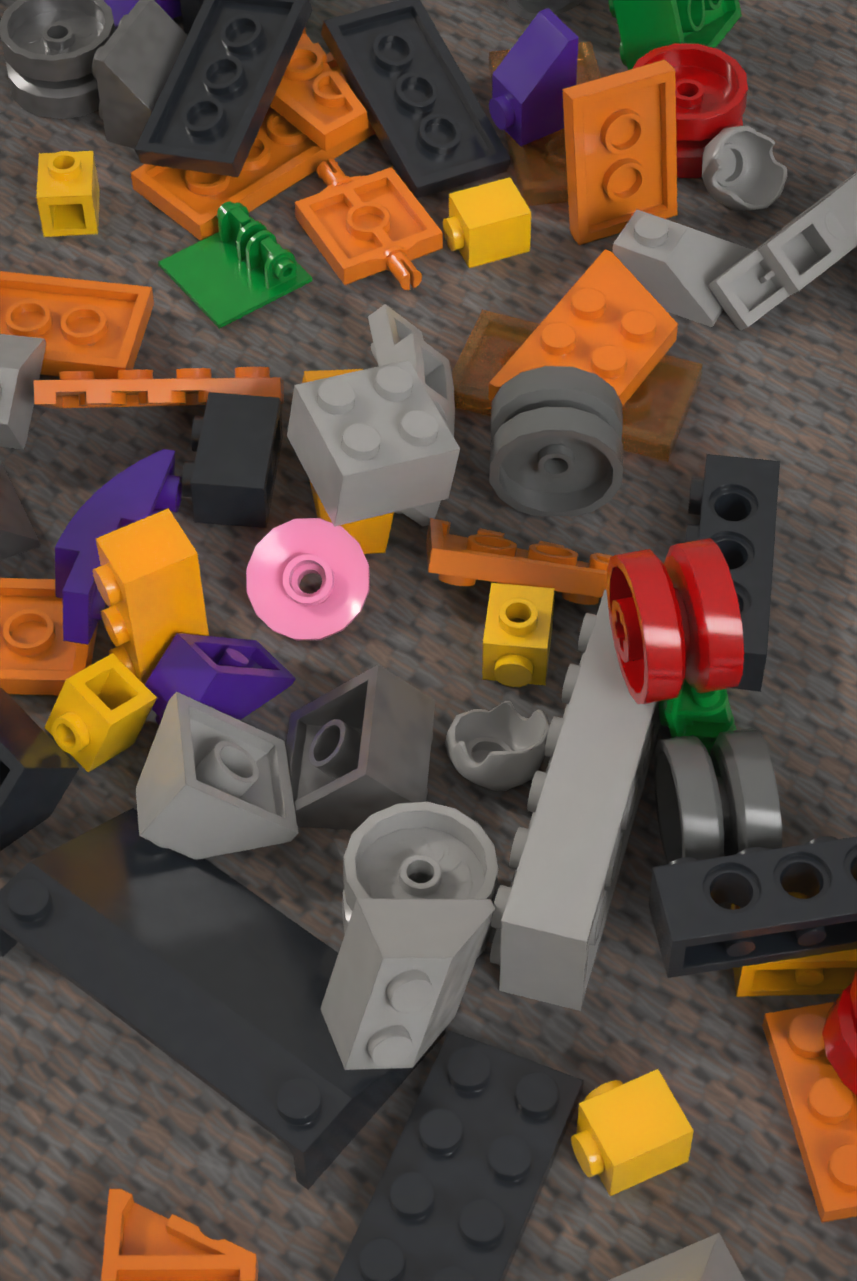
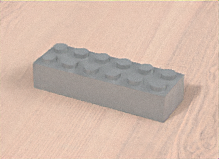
(578, 828)

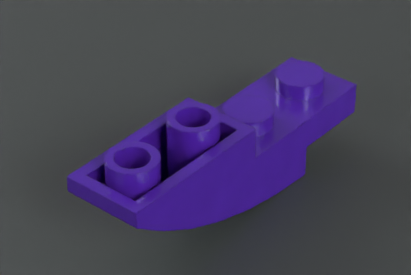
(126, 498)

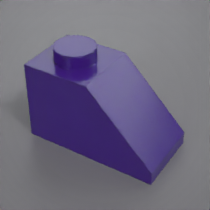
(531, 80)
(218, 672)

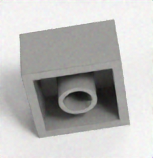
(372, 442)

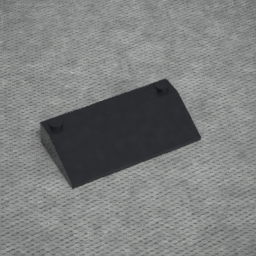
(202, 978)

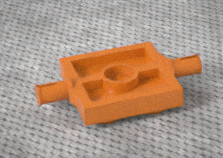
(368, 225)

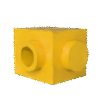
(68, 193)
(488, 223)
(517, 634)
(99, 712)
(631, 1132)

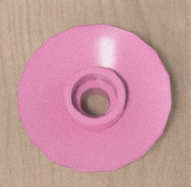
(289, 555)

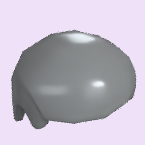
(742, 169)
(497, 746)

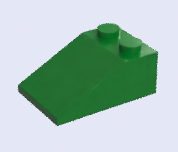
(660, 23)

